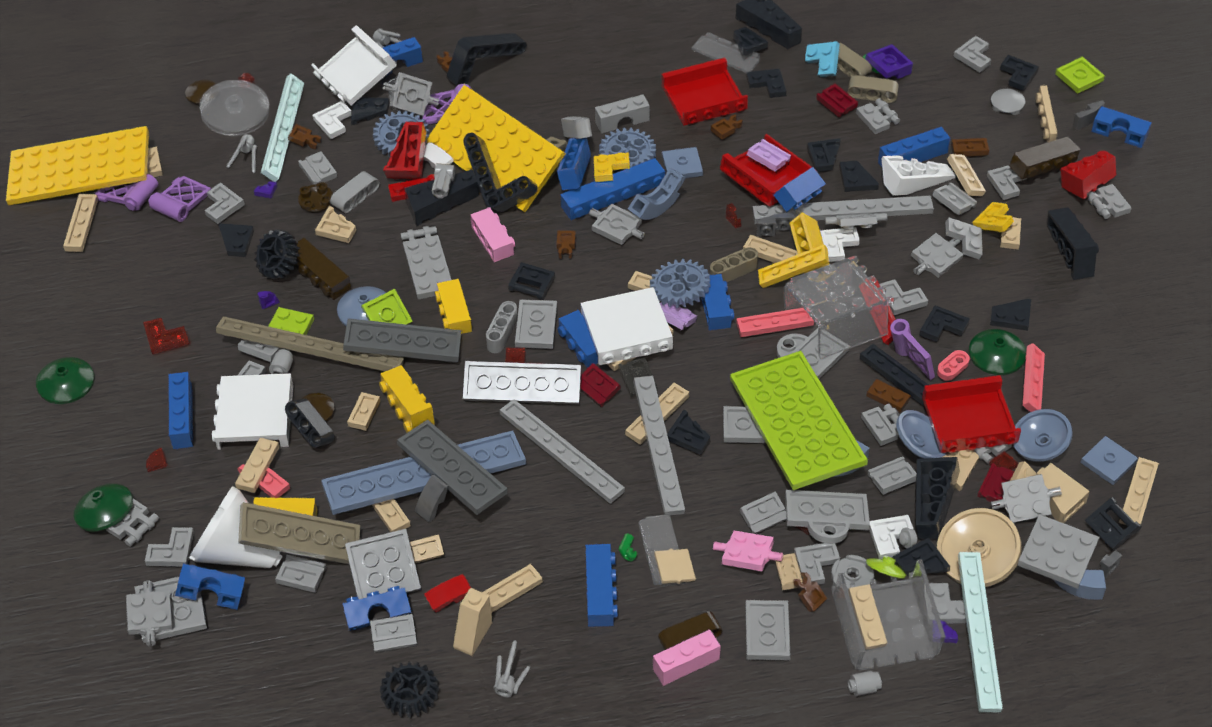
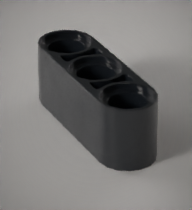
(309, 422)

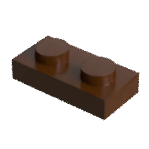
(970, 147)
(887, 394)

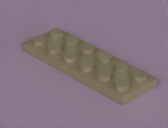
(295, 532)

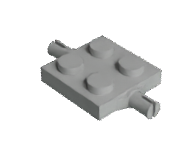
(410, 94)
(862, 220)
(616, 224)
(936, 255)
(1026, 498)
(149, 612)

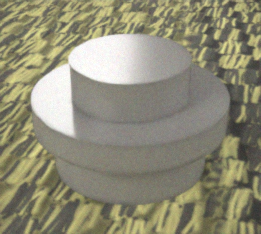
(908, 537)

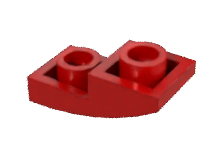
(447, 592)

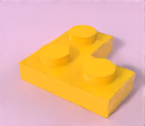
(606, 163)
(993, 218)

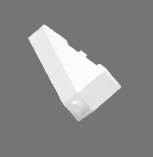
(906, 176)

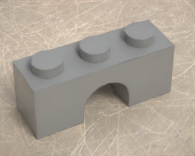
(610, 114)

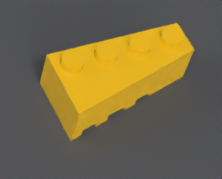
(406, 398)

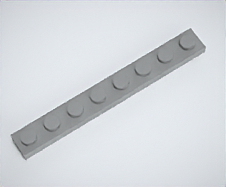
(659, 446)
(562, 451)

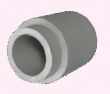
(281, 362)
(864, 683)

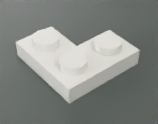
(330, 119)
(837, 239)
(885, 532)

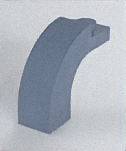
(660, 199)
(1091, 585)

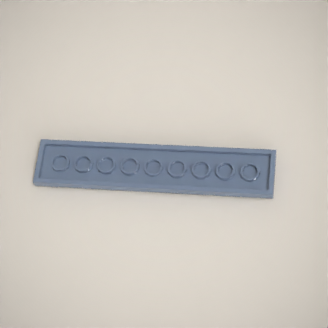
(409, 477)

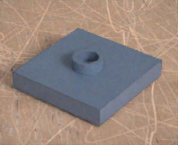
(683, 161)
(1109, 460)

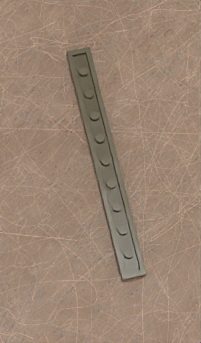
(305, 344)

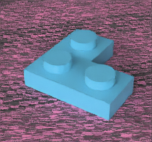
(826, 55)

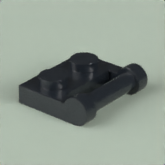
(533, 276)
(1107, 528)

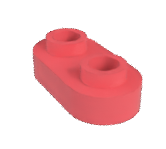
(950, 368)

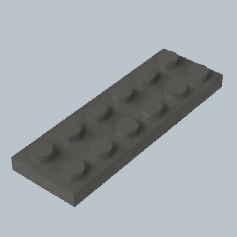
(402, 340)
(453, 466)

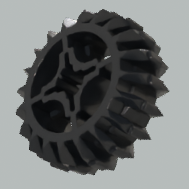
(276, 243)
(408, 699)

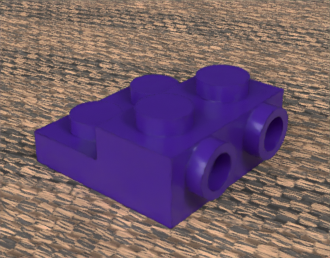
(890, 62)

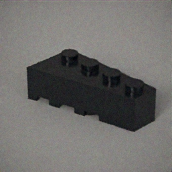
(770, 21)
(425, 205)
(1073, 242)
(934, 493)

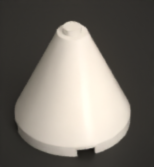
(221, 536)

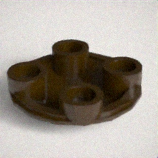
(197, 89)
(315, 197)
(322, 403)

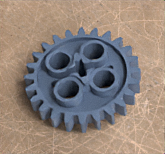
(388, 130)
(638, 145)
(680, 283)

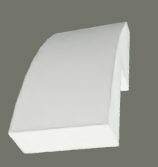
(434, 155)

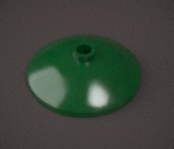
(997, 352)
(65, 380)
(103, 507)

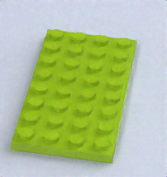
(798, 420)

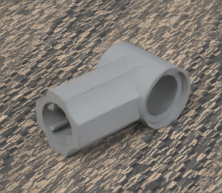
(443, 176)

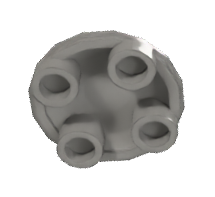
(1007, 101)

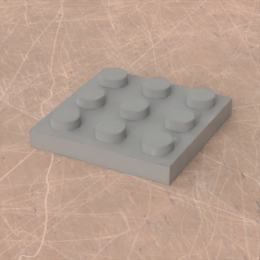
(1058, 551)
(382, 563)
(186, 614)

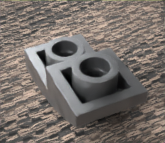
(1087, 117)
(768, 225)
(431, 496)

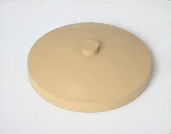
(982, 532)

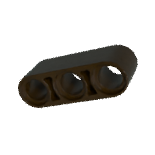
(689, 628)

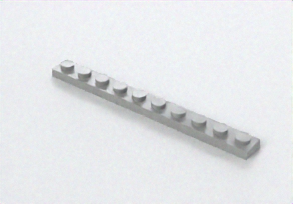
(820, 210)

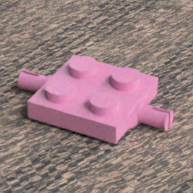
(748, 551)

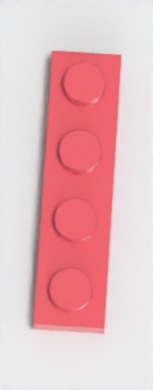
(773, 322)
(1033, 378)

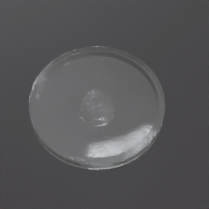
(234, 107)

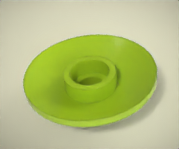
(886, 566)

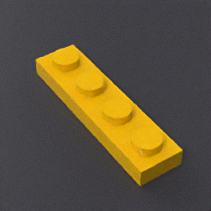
(793, 266)

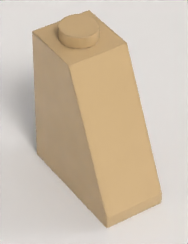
(1072, 497)
(473, 621)

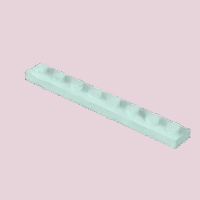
(282, 127)
(979, 632)

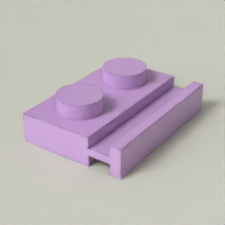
(768, 155)
(678, 316)

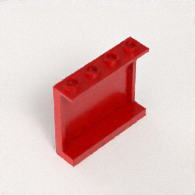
(703, 92)
(760, 179)
(969, 414)

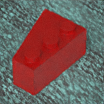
(408, 154)
(1088, 173)

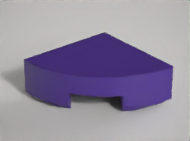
(266, 190)
(267, 299)
(950, 634)

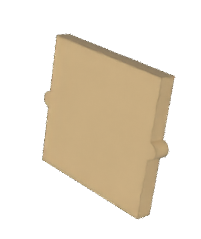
(674, 566)

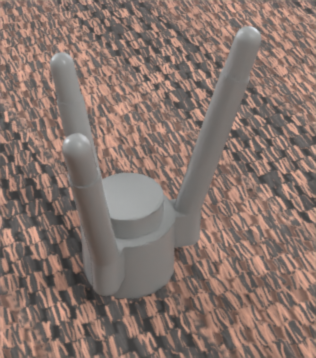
(382, 37)
(246, 145)
(505, 685)

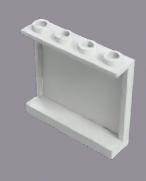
(355, 68)
(627, 326)
(253, 408)

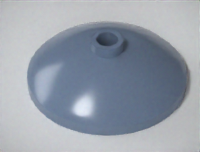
(351, 303)
(1041, 427)
(917, 434)

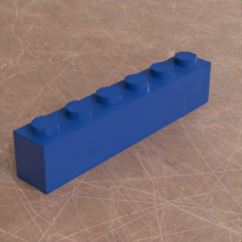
(604, 193)

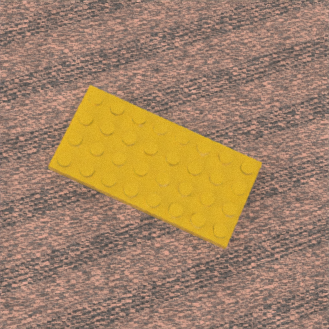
(511, 145)
(78, 165)

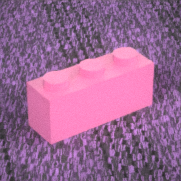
(492, 234)
(686, 657)

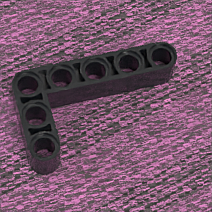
(481, 47)
(490, 178)

